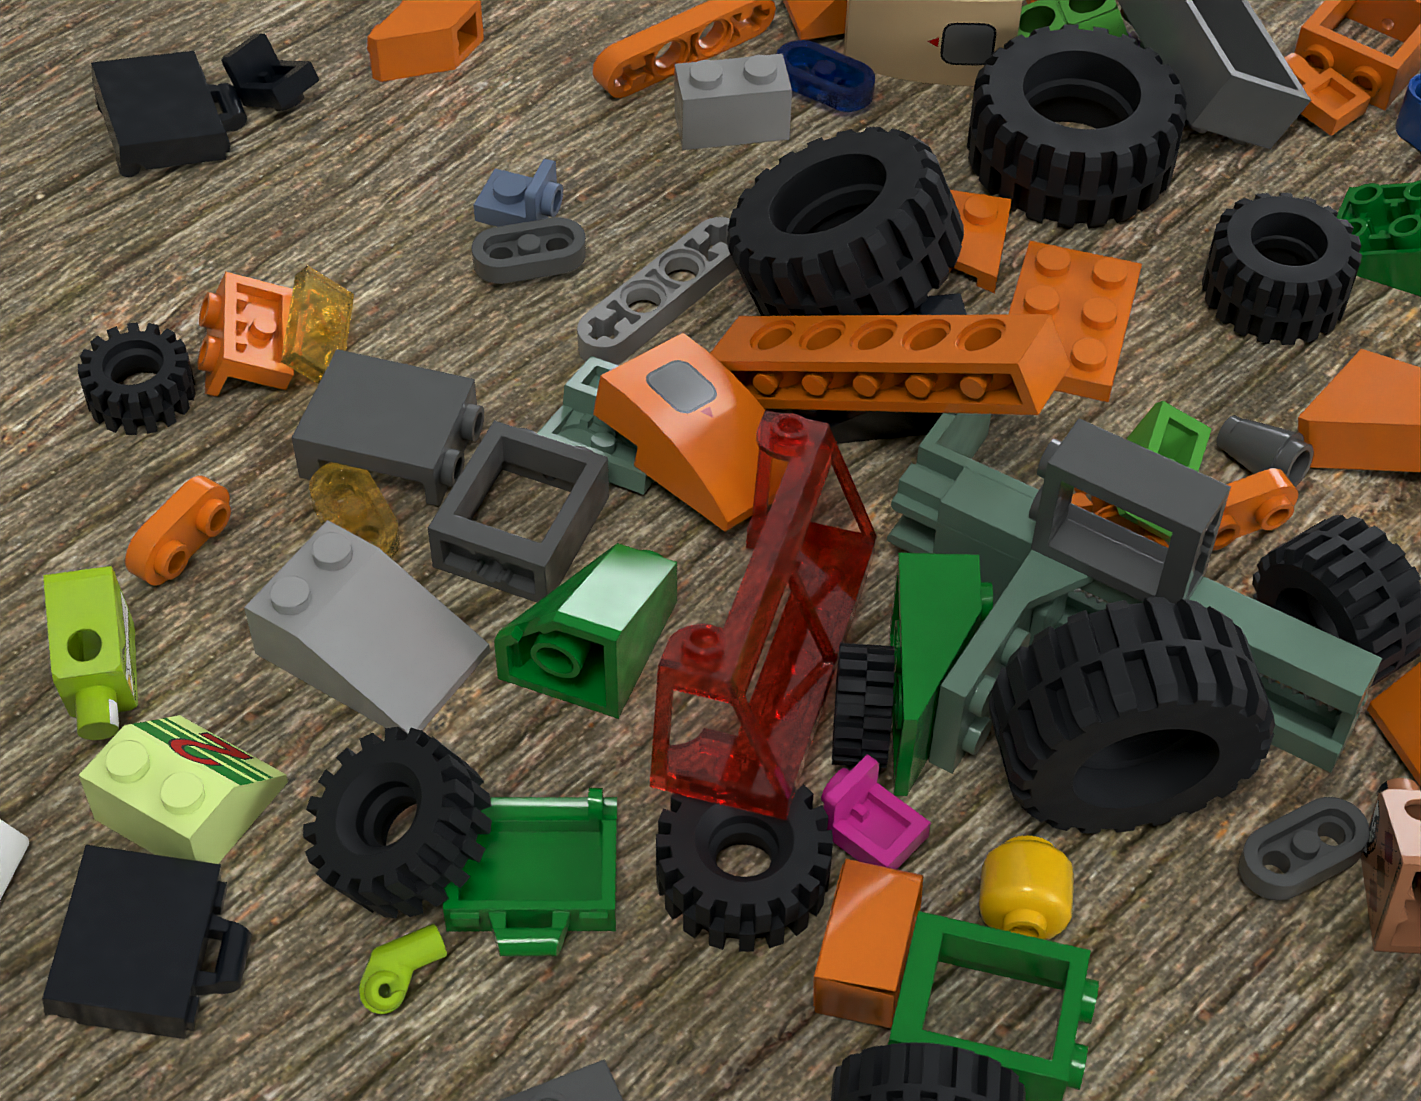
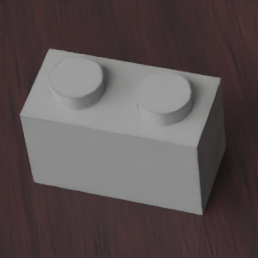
(732, 101)

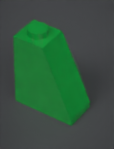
(592, 631)

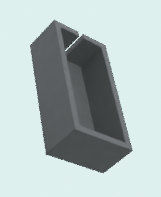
(1225, 65)

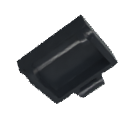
(164, 111)
(140, 942)

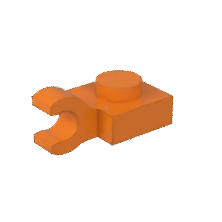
(1333, 98)

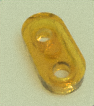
(362, 510)

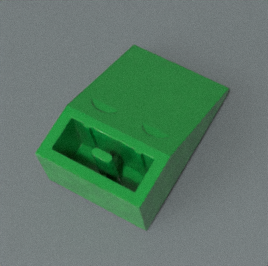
(1389, 232)

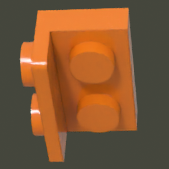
(244, 333)

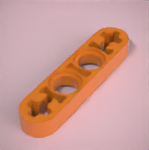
(633, 62)

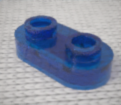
(828, 76)

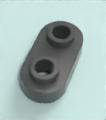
(529, 250)
(1298, 851)

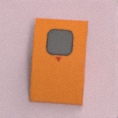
(690, 427)

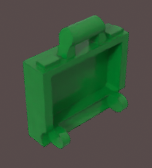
(541, 873)

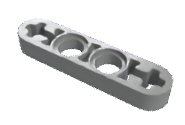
(654, 285)

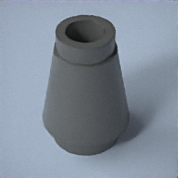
(1266, 447)

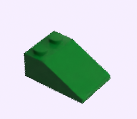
(932, 621)

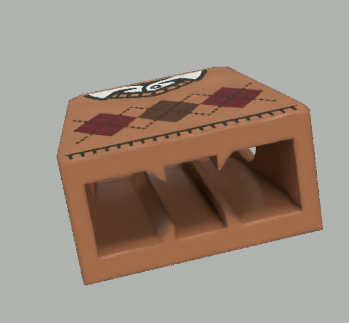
(1390, 865)

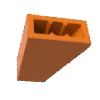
(1367, 417)

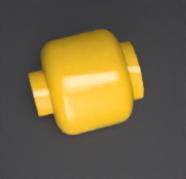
(1027, 888)

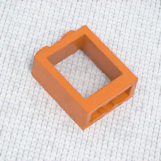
(1365, 67)

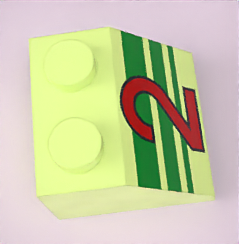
(178, 789)

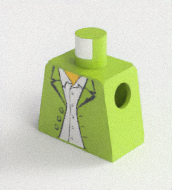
(91, 648)

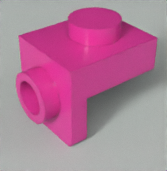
(870, 819)

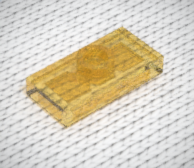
(316, 323)

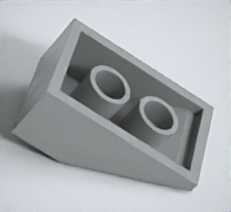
(363, 631)

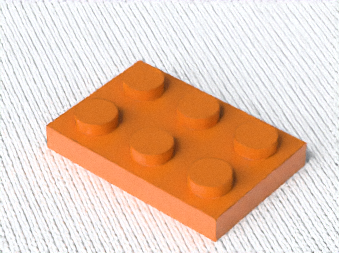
(1090, 308)

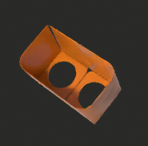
(867, 943)

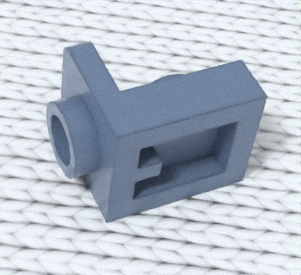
(519, 198)

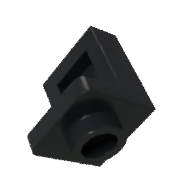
(264, 79)

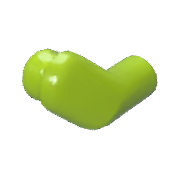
(392, 967)

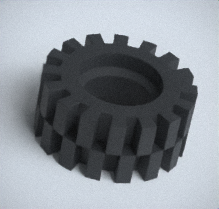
(141, 402)
(863, 703)

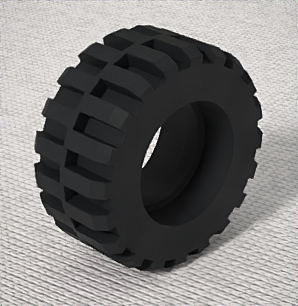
(1068, 170)
(847, 227)
(1130, 715)

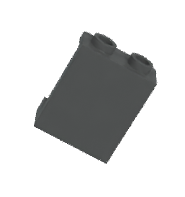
(389, 422)

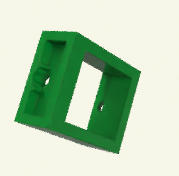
(1009, 956)

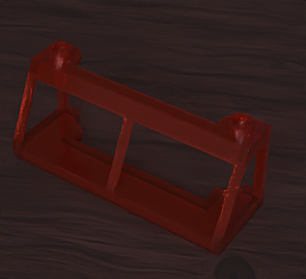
(826, 579)

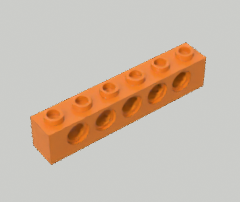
(897, 362)

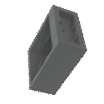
(1140, 484)
(504, 558)

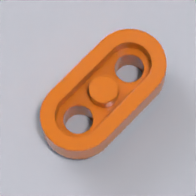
(1256, 504)
(178, 530)

